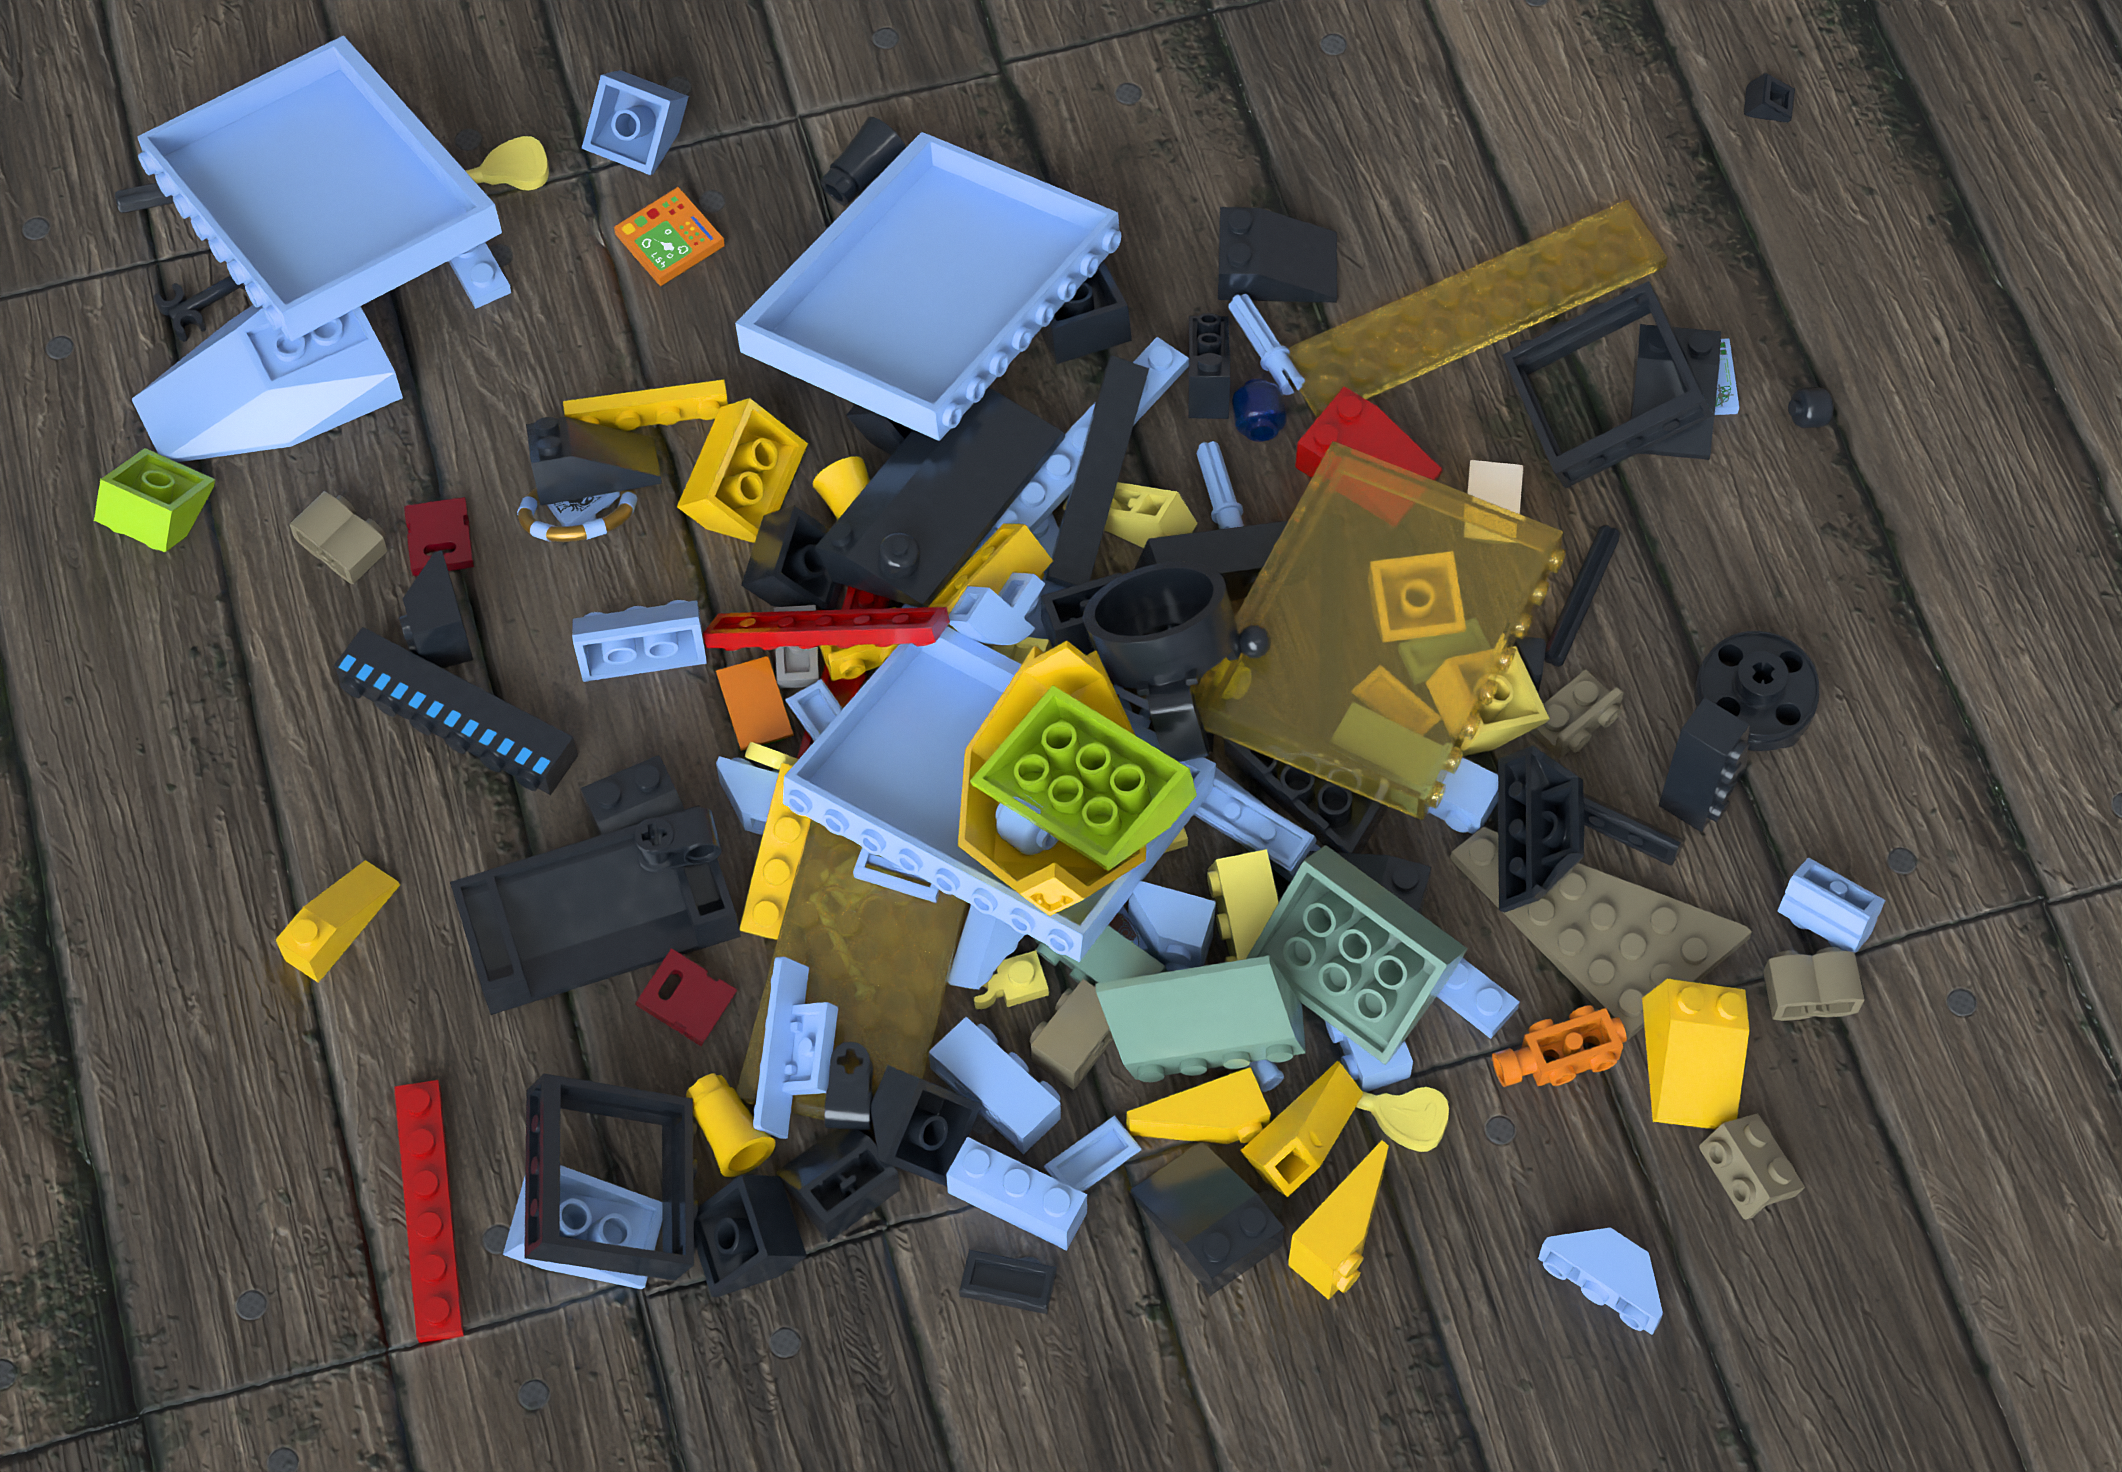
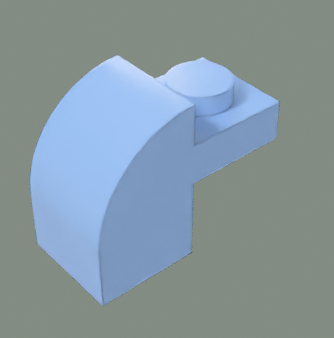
(998, 617)

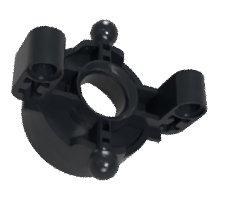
(1161, 636)

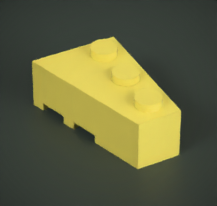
(1244, 899)

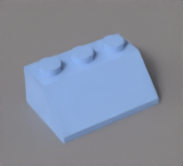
(639, 640)

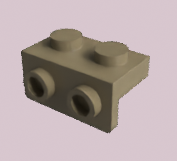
(1750, 1165)

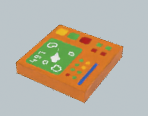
(669, 236)

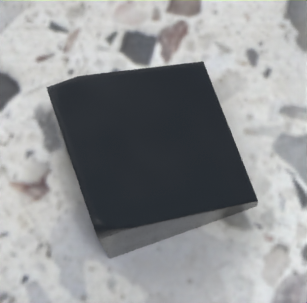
(1769, 99)
(1533, 654)

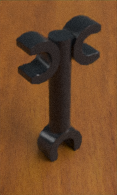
(186, 311)

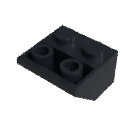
(1064, 611)
(839, 1180)

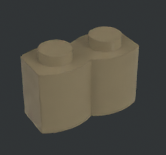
(339, 537)
(1813, 985)

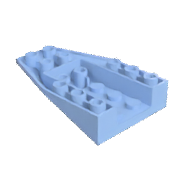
(262, 391)

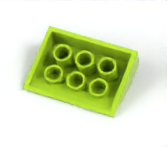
(1093, 778)

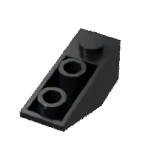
(1208, 367)

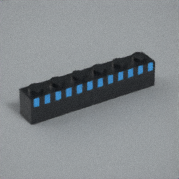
(456, 711)

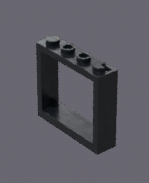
(1632, 435)
(542, 1176)

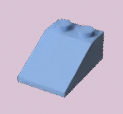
(594, 1213)

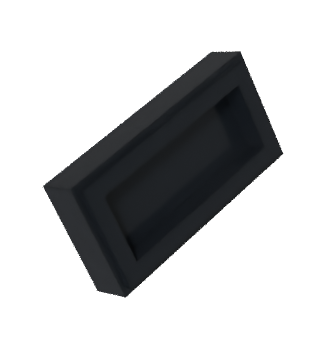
(1008, 1281)

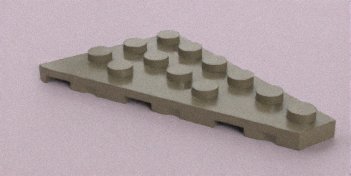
(1610, 933)

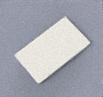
(1496, 483)

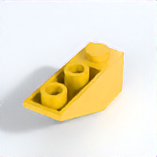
(1305, 1131)

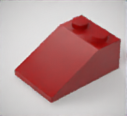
(1365, 428)

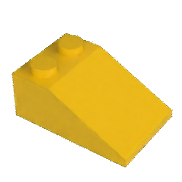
(1695, 1052)
(1332, 1240)

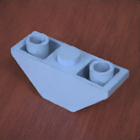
(747, 790)
(1609, 1273)

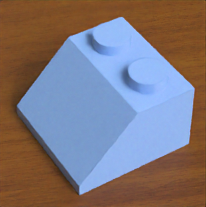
(1173, 925)

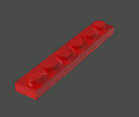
(827, 627)
(429, 1212)

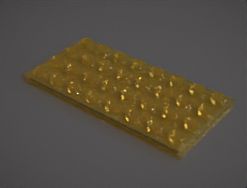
(868, 954)

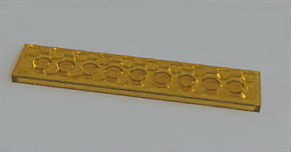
(1478, 306)

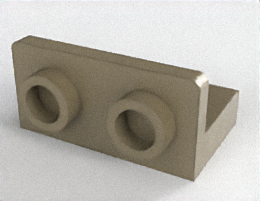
(1577, 713)

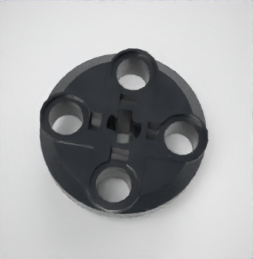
(1761, 687)

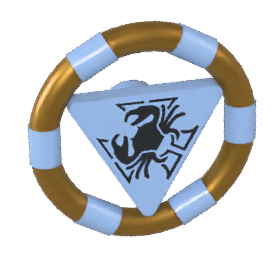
(577, 516)

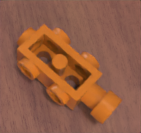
(1565, 1044)

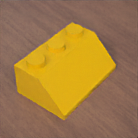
(742, 471)

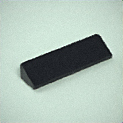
(1631, 830)

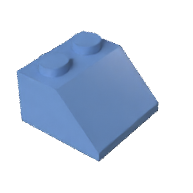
(633, 121)

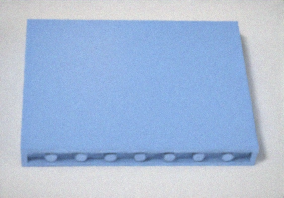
(317, 187)
(929, 285)
(895, 777)

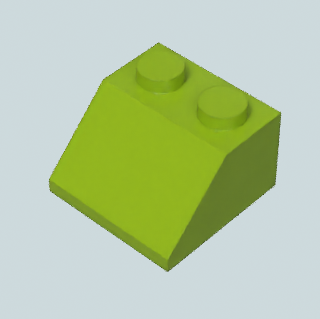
(152, 499)

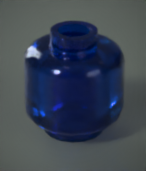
(1259, 410)

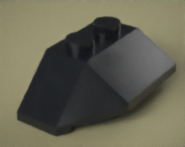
(1536, 826)

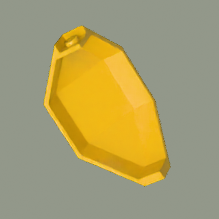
(1056, 875)

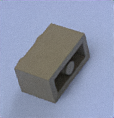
(1073, 1036)

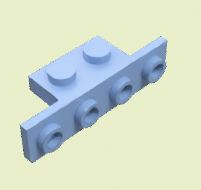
(794, 1048)

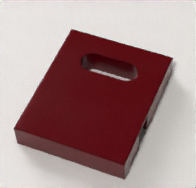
(437, 528)
(695, 1002)

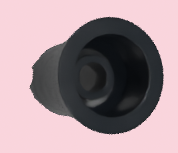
(862, 161)

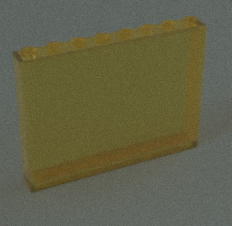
(1383, 628)

